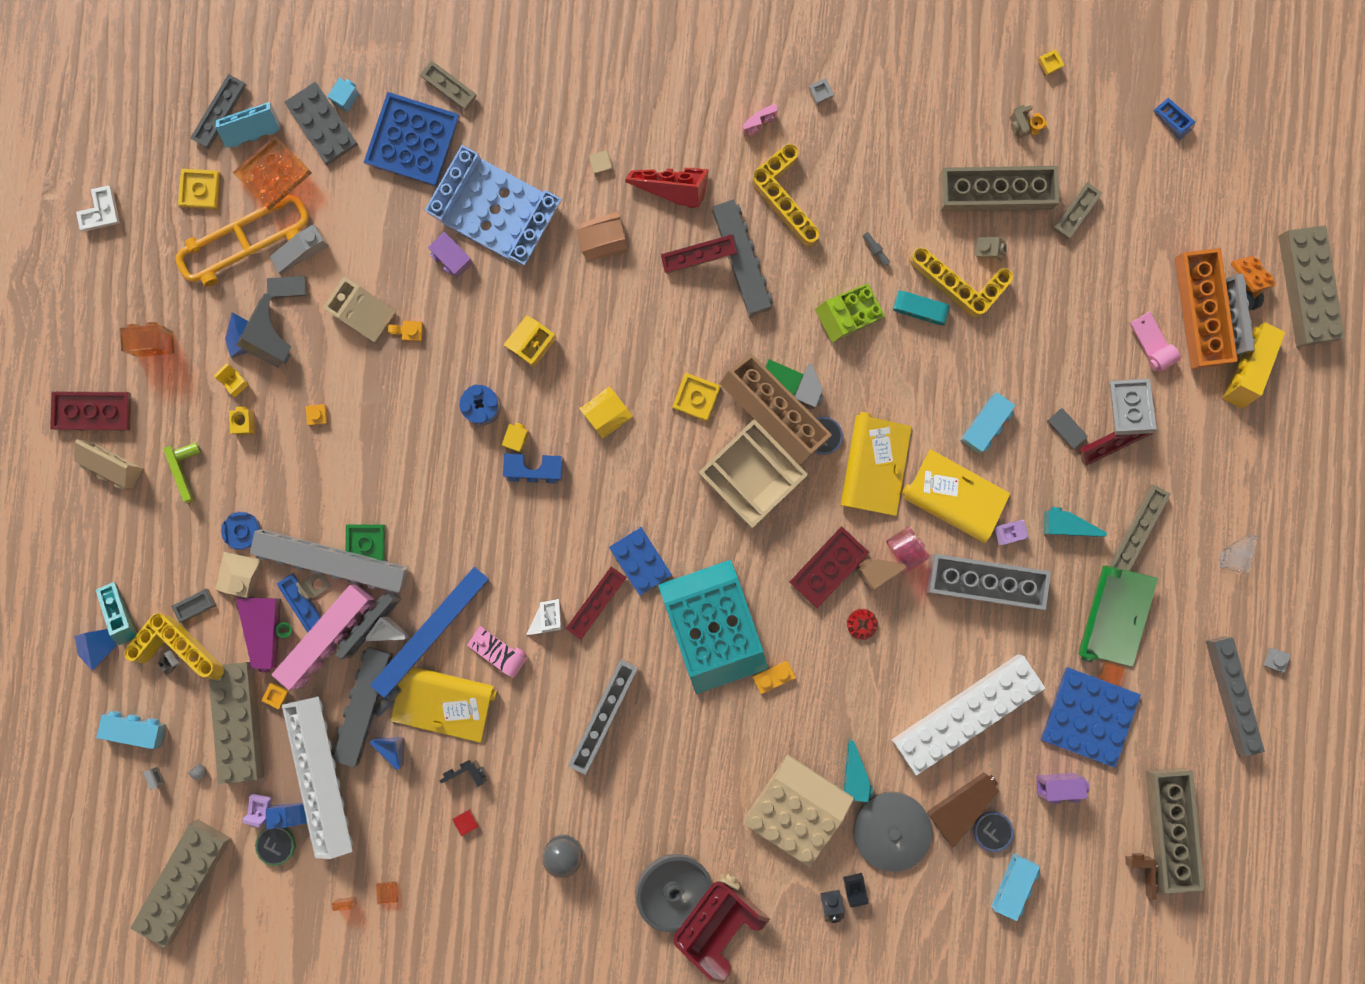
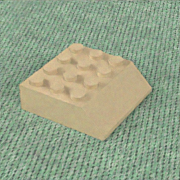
(752, 473)
(798, 810)

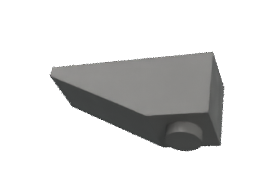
(299, 248)

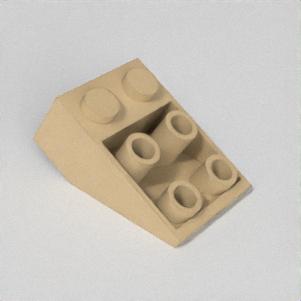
(359, 309)

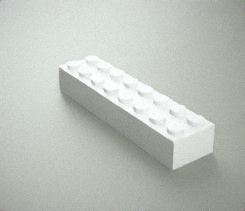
(968, 714)
(317, 778)

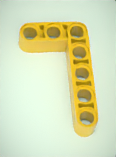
(783, 198)
(959, 284)
(166, 629)

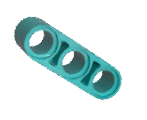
(921, 308)

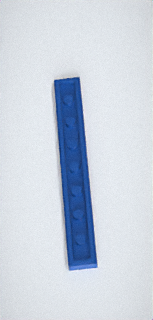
(429, 632)

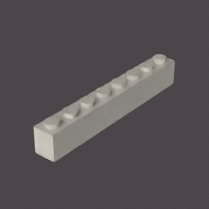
(329, 560)

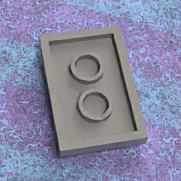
(1132, 406)

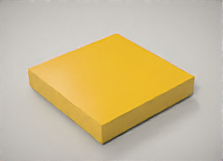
(199, 189)
(696, 397)

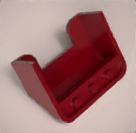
(713, 927)

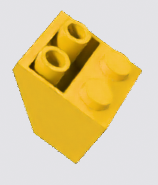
(530, 341)

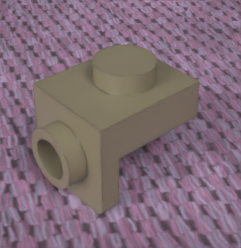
(1019, 124)
(991, 247)

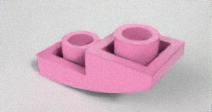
(754, 124)

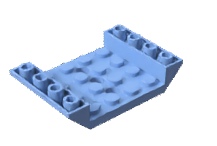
(473, 188)

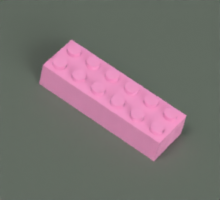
(323, 637)

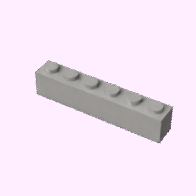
(603, 716)

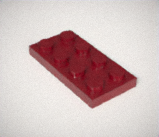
(90, 411)
(829, 567)

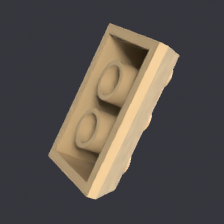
(106, 464)

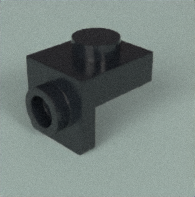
(855, 890)
(832, 906)

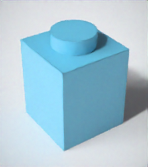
(343, 94)

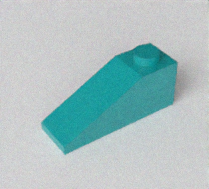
(1066, 523)
(116, 614)
(856, 779)

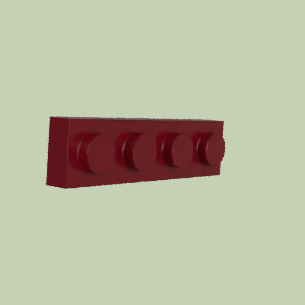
(699, 254)
(1107, 446)
(596, 603)

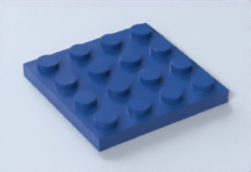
(411, 139)
(1090, 717)

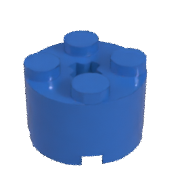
(484, 395)

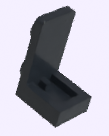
(478, 773)

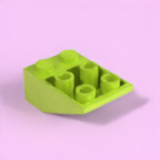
(849, 312)

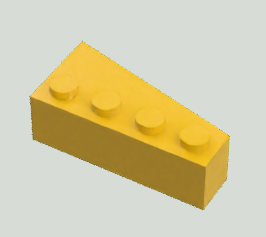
(1254, 367)

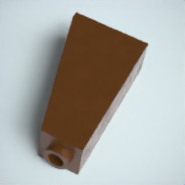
(963, 807)

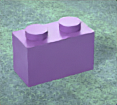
(450, 254)

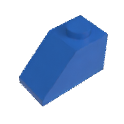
(285, 815)

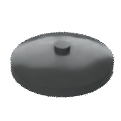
(892, 831)
(670, 890)

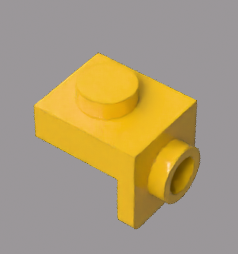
(231, 379)

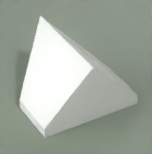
(547, 618)
(386, 630)

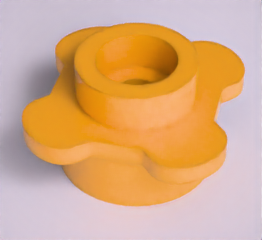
(1039, 119)

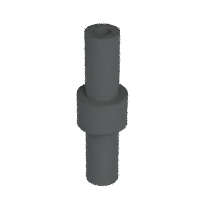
(876, 249)
(388, 701)

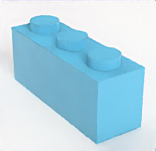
(248, 125)
(988, 423)
(131, 730)
(1016, 887)

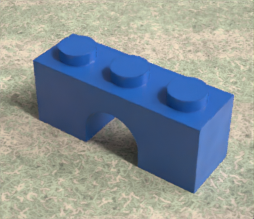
(550, 469)

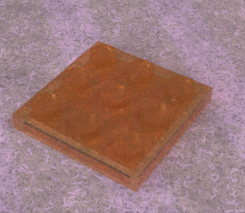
(272, 172)

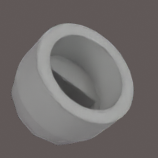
(197, 772)

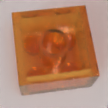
(147, 340)

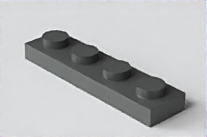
(219, 108)

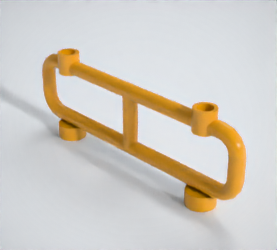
(208, 275)

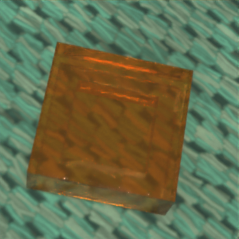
(1111, 672)
(387, 892)
(344, 903)

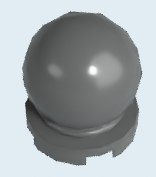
(562, 856)

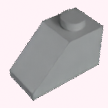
(809, 389)

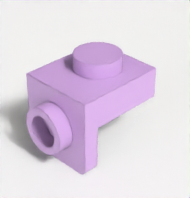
(1011, 532)
(257, 810)

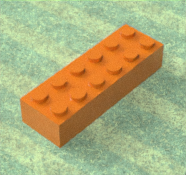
(1206, 308)

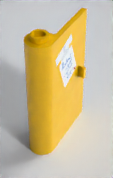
(875, 465)
(956, 496)
(443, 704)

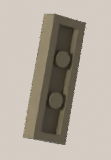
(448, 85)
(1077, 210)

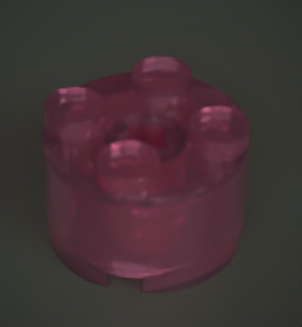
(908, 549)

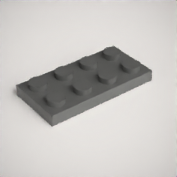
(321, 123)
(385, 605)

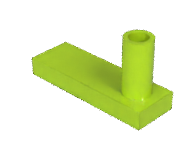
(173, 457)

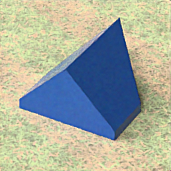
(234, 331)
(94, 647)
(391, 749)

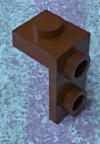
(1138, 860)

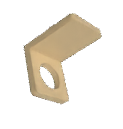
(730, 880)

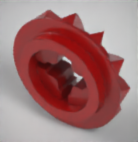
(863, 614)

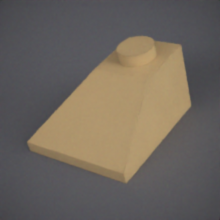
(238, 575)

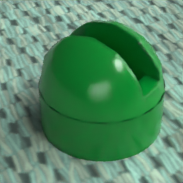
(284, 625)

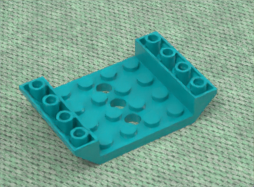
(708, 598)

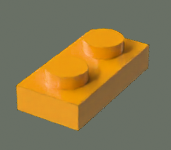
(773, 677)

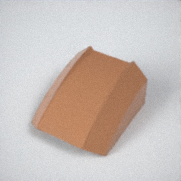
(602, 237)

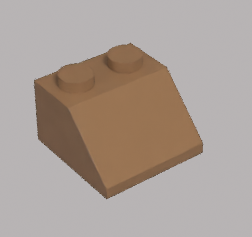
(878, 571)

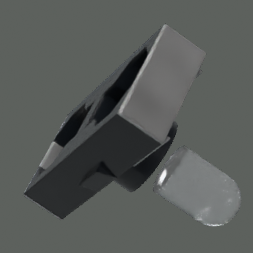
(169, 662)

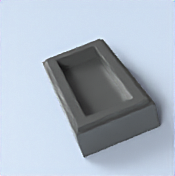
(287, 286)
(1067, 428)
(193, 605)

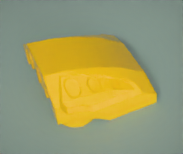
(606, 412)

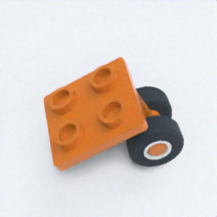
(1256, 279)

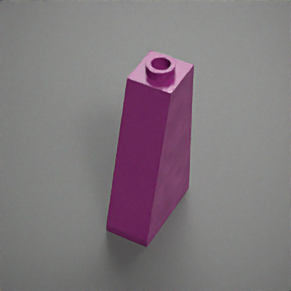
(259, 624)

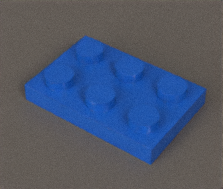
(640, 561)

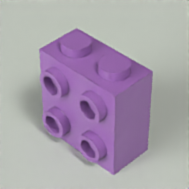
(1062, 787)

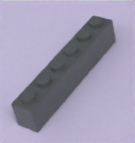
(743, 264)
(1235, 696)
(361, 708)

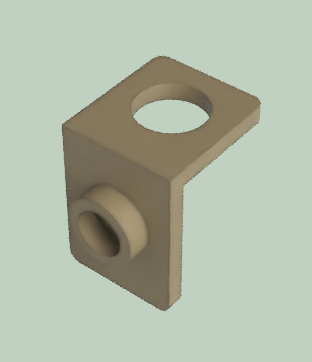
(308, 591)

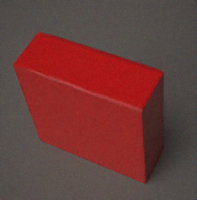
(465, 822)

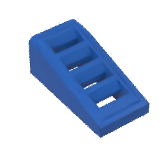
(1170, 122)

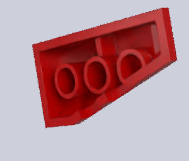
(681, 187)

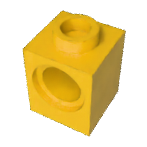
(248, 427)
(515, 437)

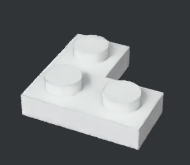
(103, 214)

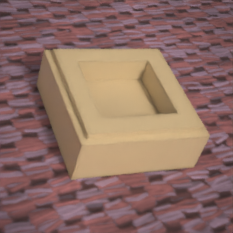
(600, 162)

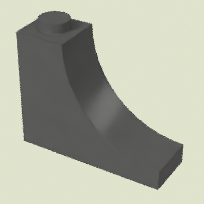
(260, 337)

